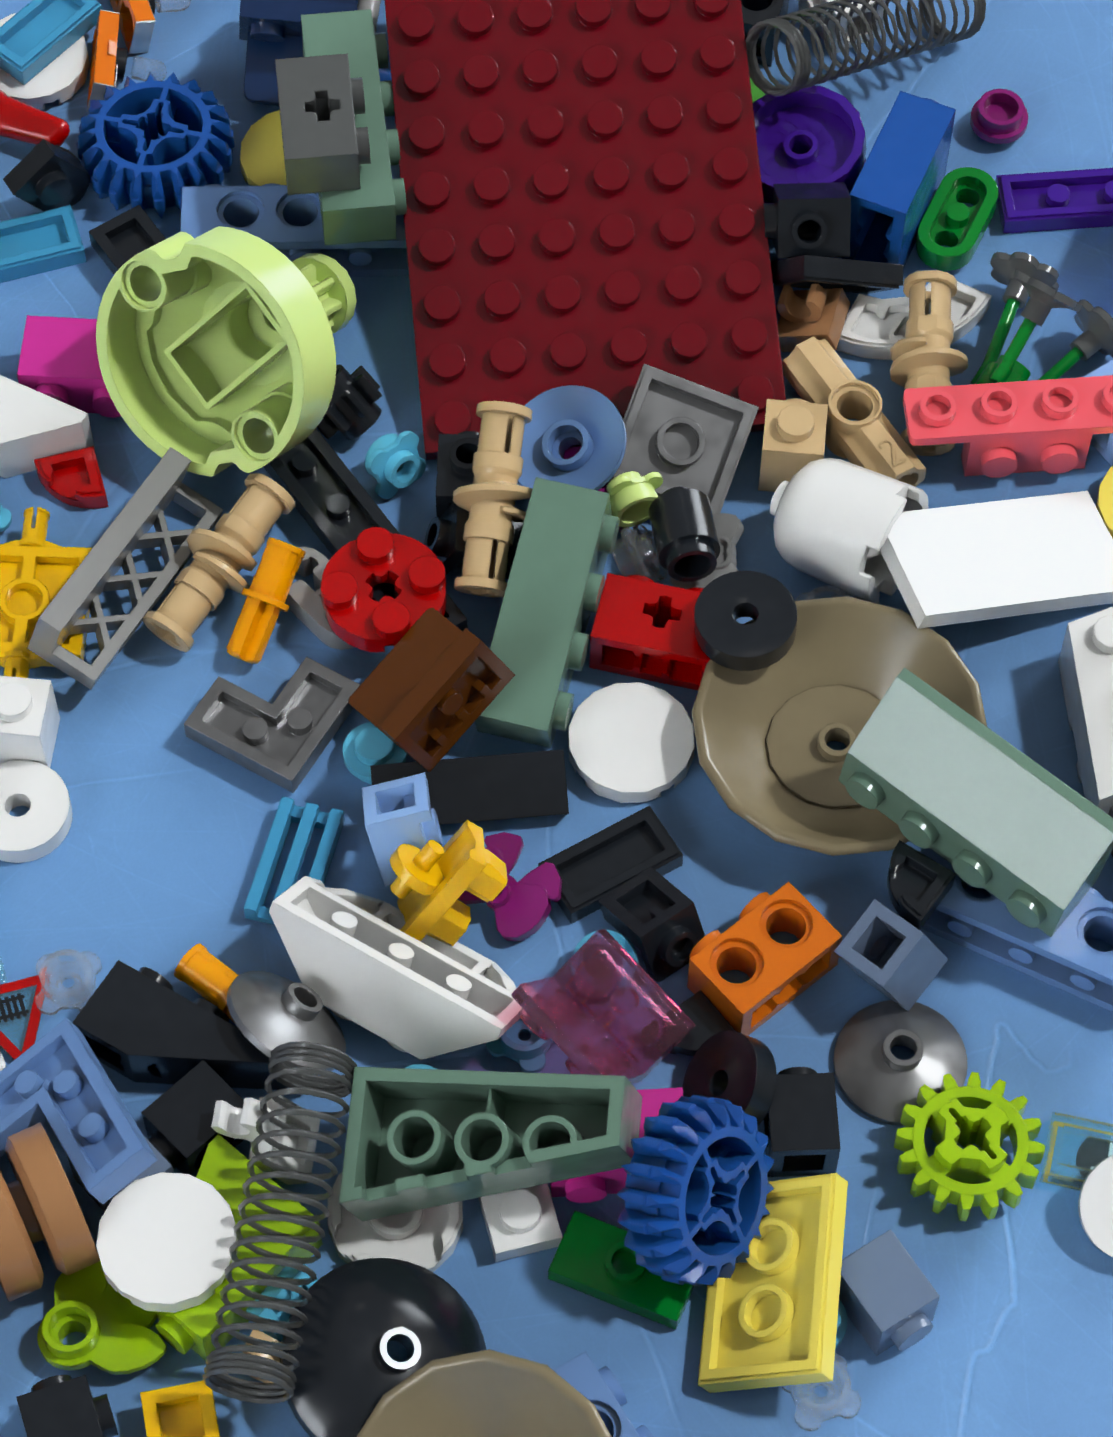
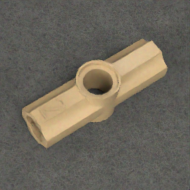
(872, 441)

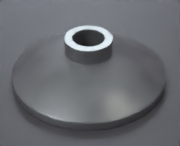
(281, 1011)
(878, 1080)

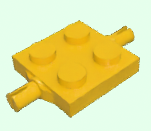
(29, 580)

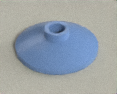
(569, 418)

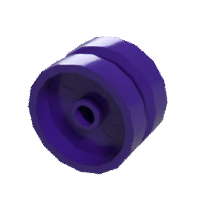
(808, 139)

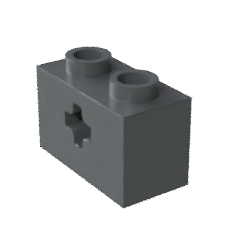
(319, 123)

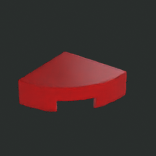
(73, 478)

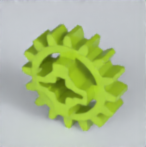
(969, 1175)

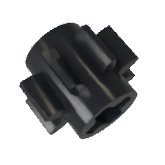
(352, 404)

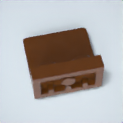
(431, 688)

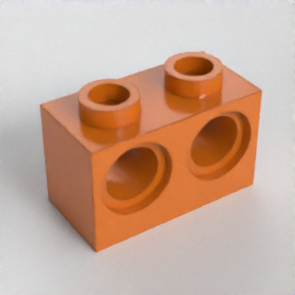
(775, 969)

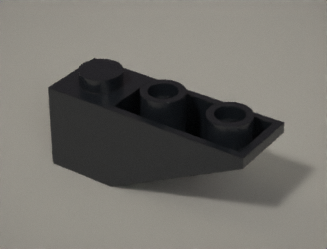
(160, 1036)

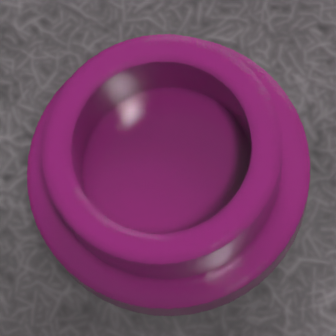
(999, 117)

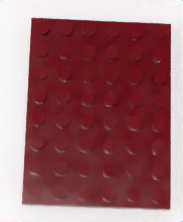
(580, 201)

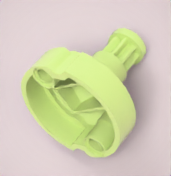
(222, 346)

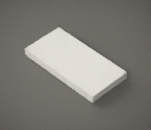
(1001, 559)

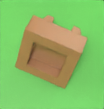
(810, 314)

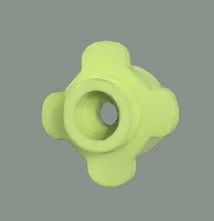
(632, 496)

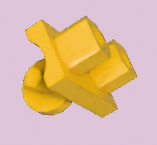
(436, 876)

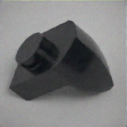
(48, 177)

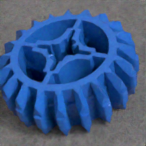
(154, 141)
(695, 1190)

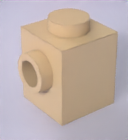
(791, 439)

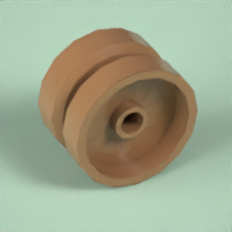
(37, 1209)

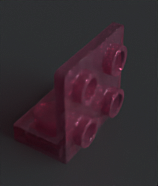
(604, 1012)

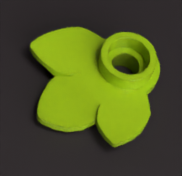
(114, 1328)

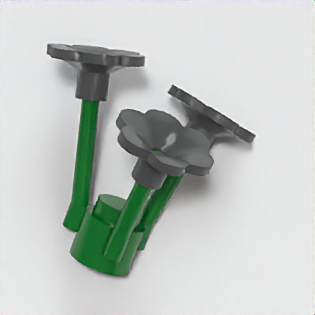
(1032, 279)

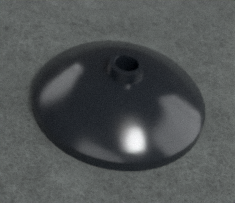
(347, 1335)

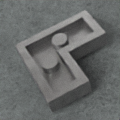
(275, 738)

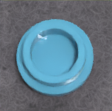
(368, 747)

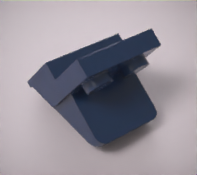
(272, 34)

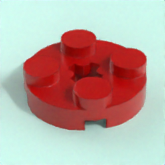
(374, 560)

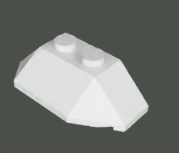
(403, 989)

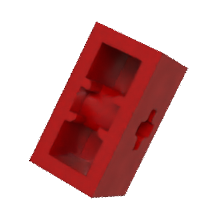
(647, 632)

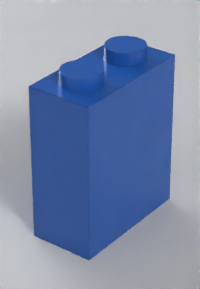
(900, 179)

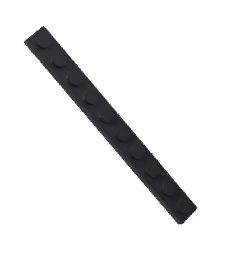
(311, 471)

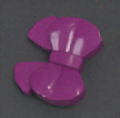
(522, 904)

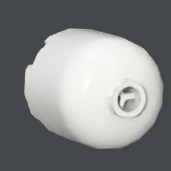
(837, 520)

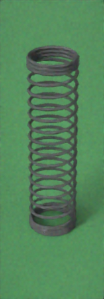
(803, 57)
(222, 1360)

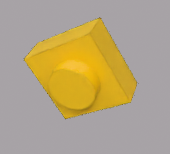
(180, 1411)

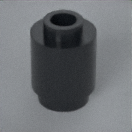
(684, 533)

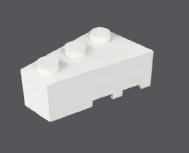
(1088, 695)

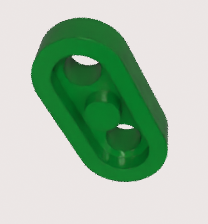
(953, 222)

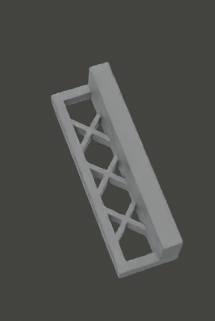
(108, 555)

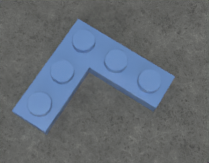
(69, 1088)

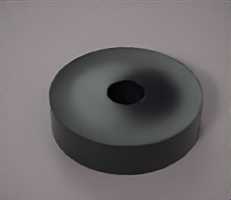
(738, 644)
(734, 1070)

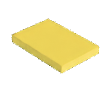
(781, 1307)

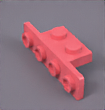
(1013, 423)

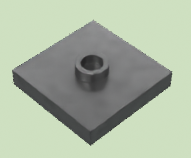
(685, 434)

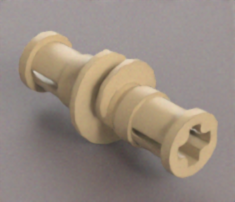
(925, 353)
(492, 498)
(218, 560)

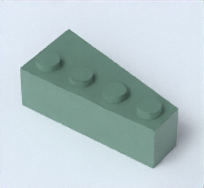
(372, 210)
(547, 609)
(474, 1134)

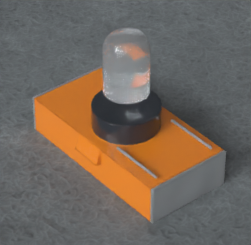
(138, 20)
(109, 61)

